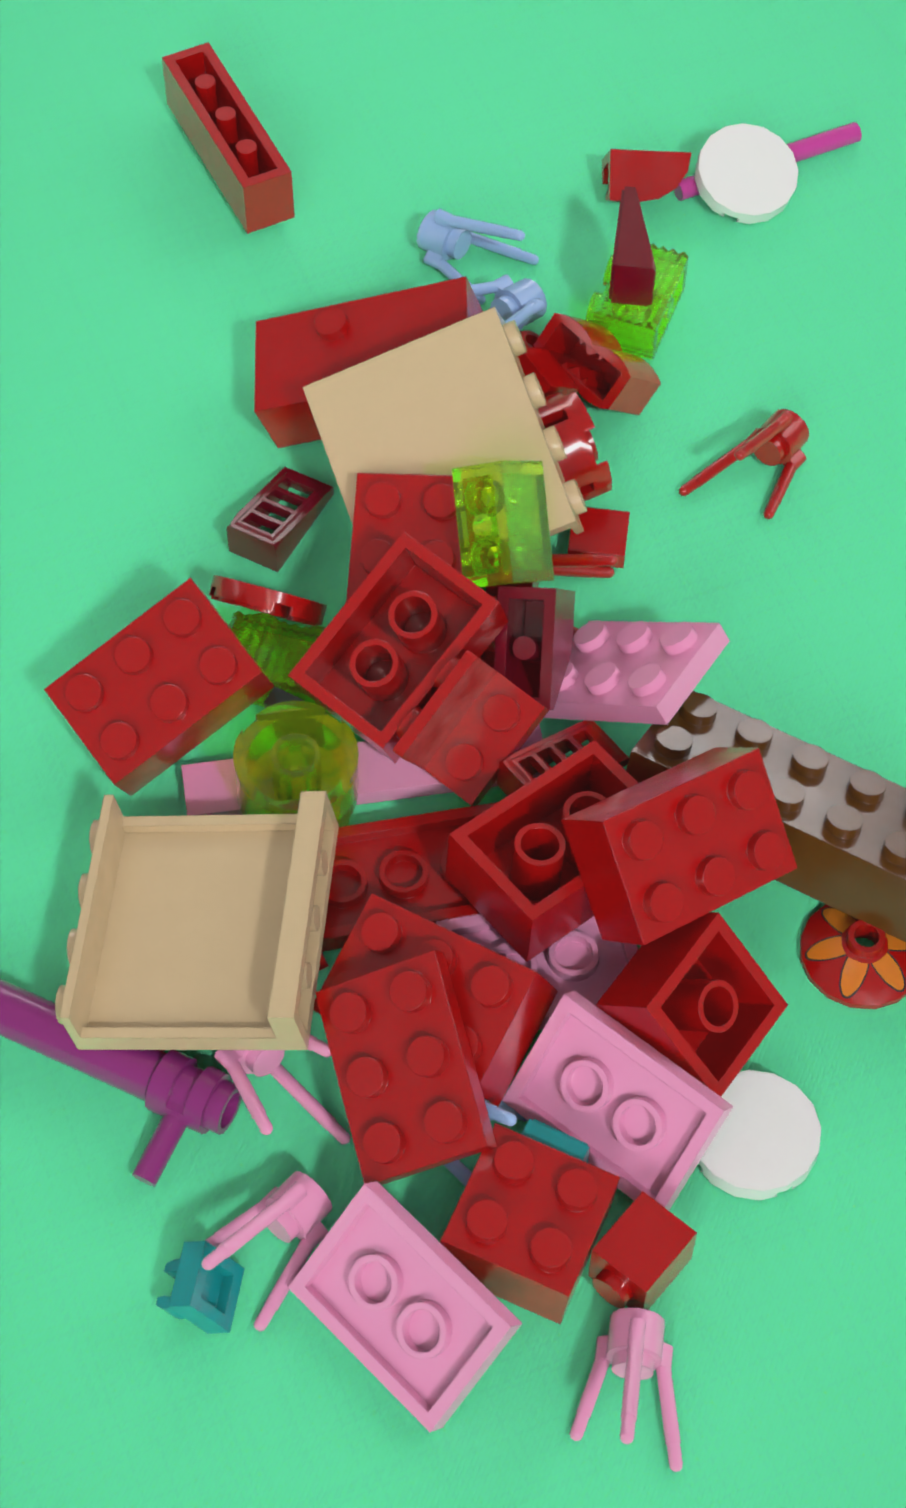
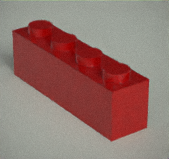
(228, 138)

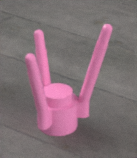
(266, 1062)
(288, 1212)
(635, 1350)

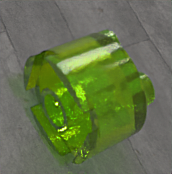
(293, 751)

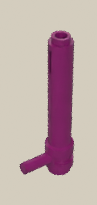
(165, 1081)

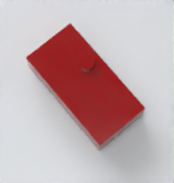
(329, 339)

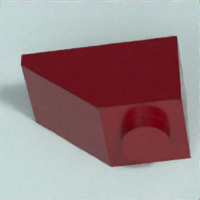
(536, 640)

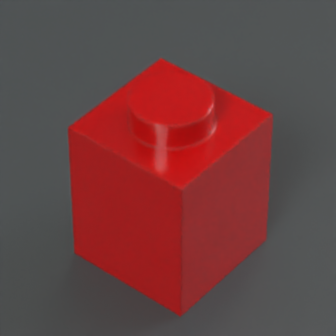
(641, 1254)

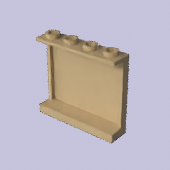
(440, 408)
(200, 930)

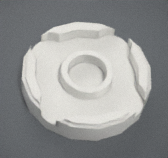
(746, 173)
(765, 1139)

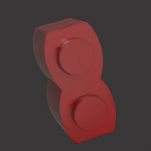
(598, 364)

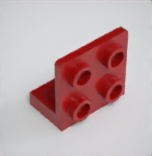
(468, 727)

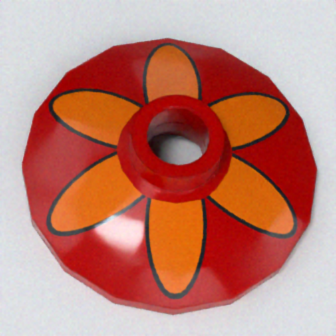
(847, 970)

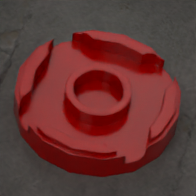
(267, 601)

